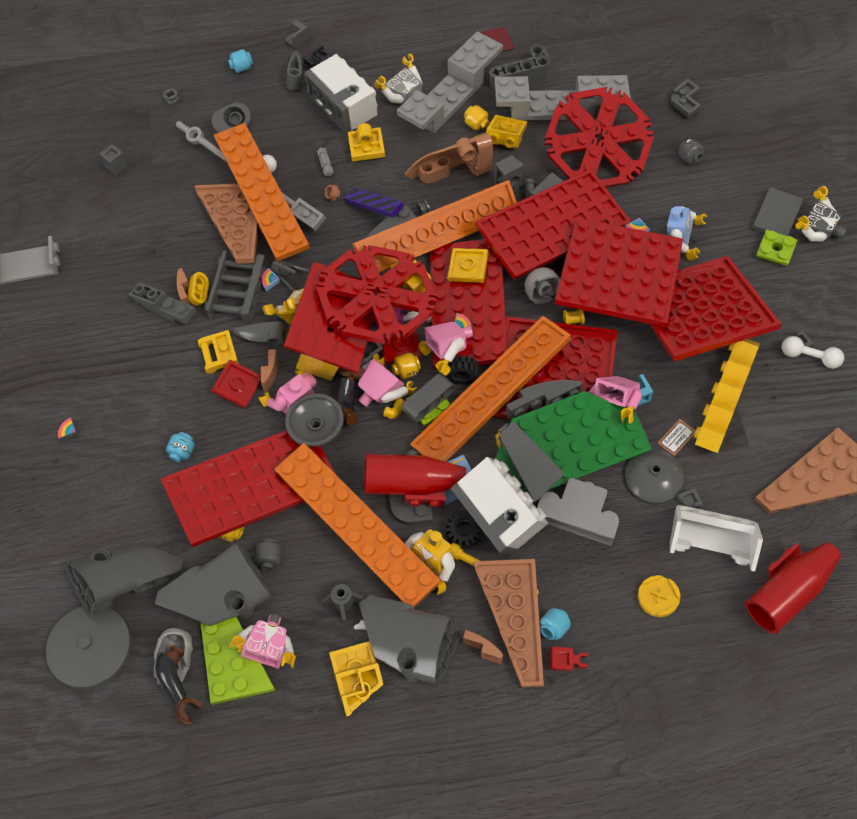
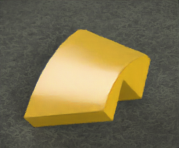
(355, 674)

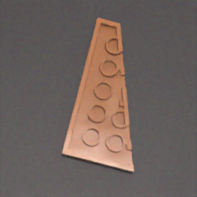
(513, 599)

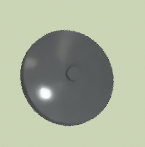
(88, 648)

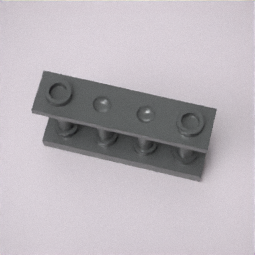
(250, 296)

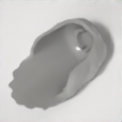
(181, 639)

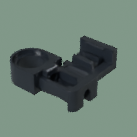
(317, 57)

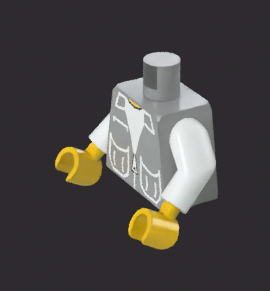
(402, 85)

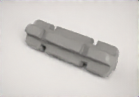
(325, 162)

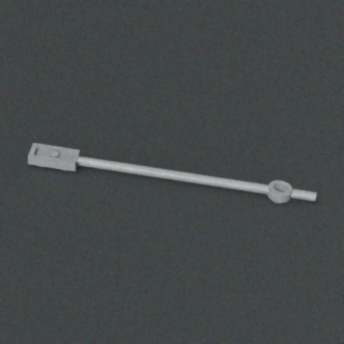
(300, 208)

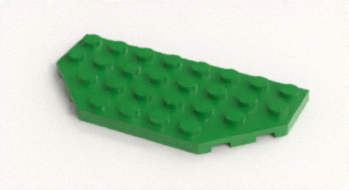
(581, 435)

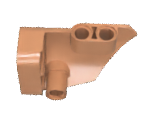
(474, 152)

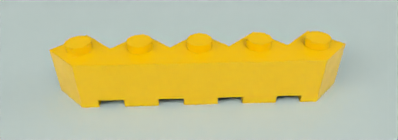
(726, 395)

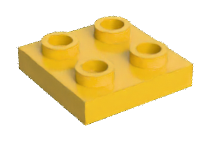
(366, 143)

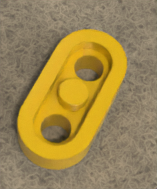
(198, 288)

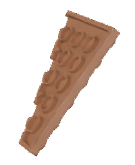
(232, 219)
(818, 476)

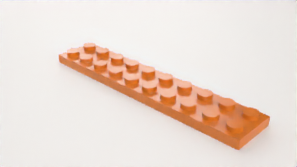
(261, 192)
(440, 225)
(491, 390)
(357, 526)

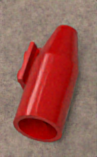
(415, 476)
(792, 585)

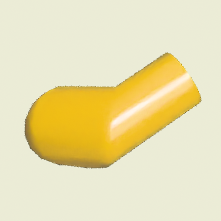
(394, 412)

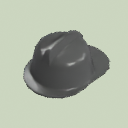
(230, 116)

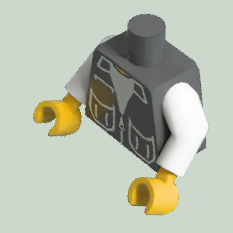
(822, 220)

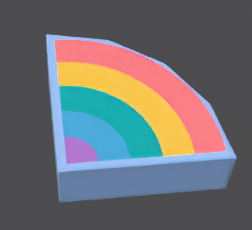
(638, 224)
(269, 280)

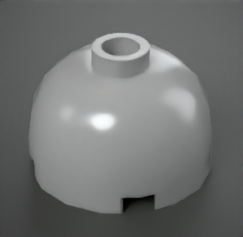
(541, 285)

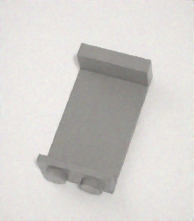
(30, 263)

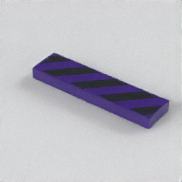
(373, 202)

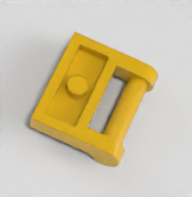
(223, 348)

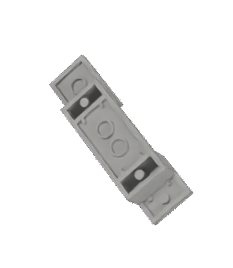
(463, 80)
(542, 104)

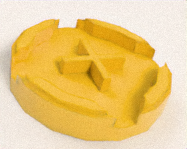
(658, 596)

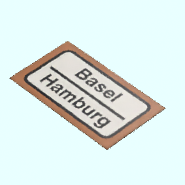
(676, 437)

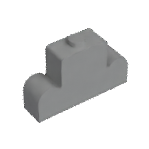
(581, 511)

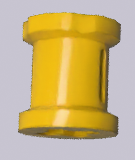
(573, 317)

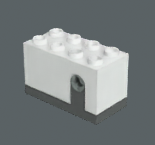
(341, 93)
(499, 505)

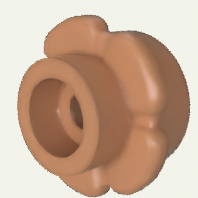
(332, 192)

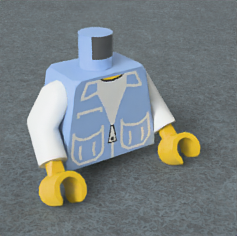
(680, 226)

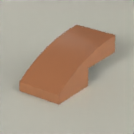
(182, 286)
(269, 372)
(489, 651)

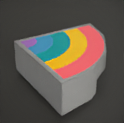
(462, 321)

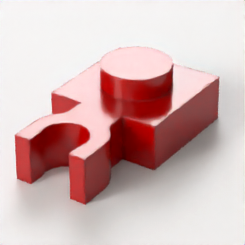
(563, 659)

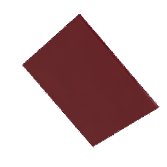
(501, 36)

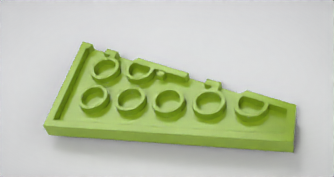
(228, 673)

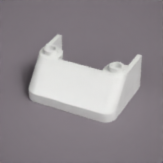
(716, 533)

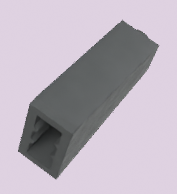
(530, 463)

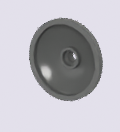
(312, 411)
(650, 485)

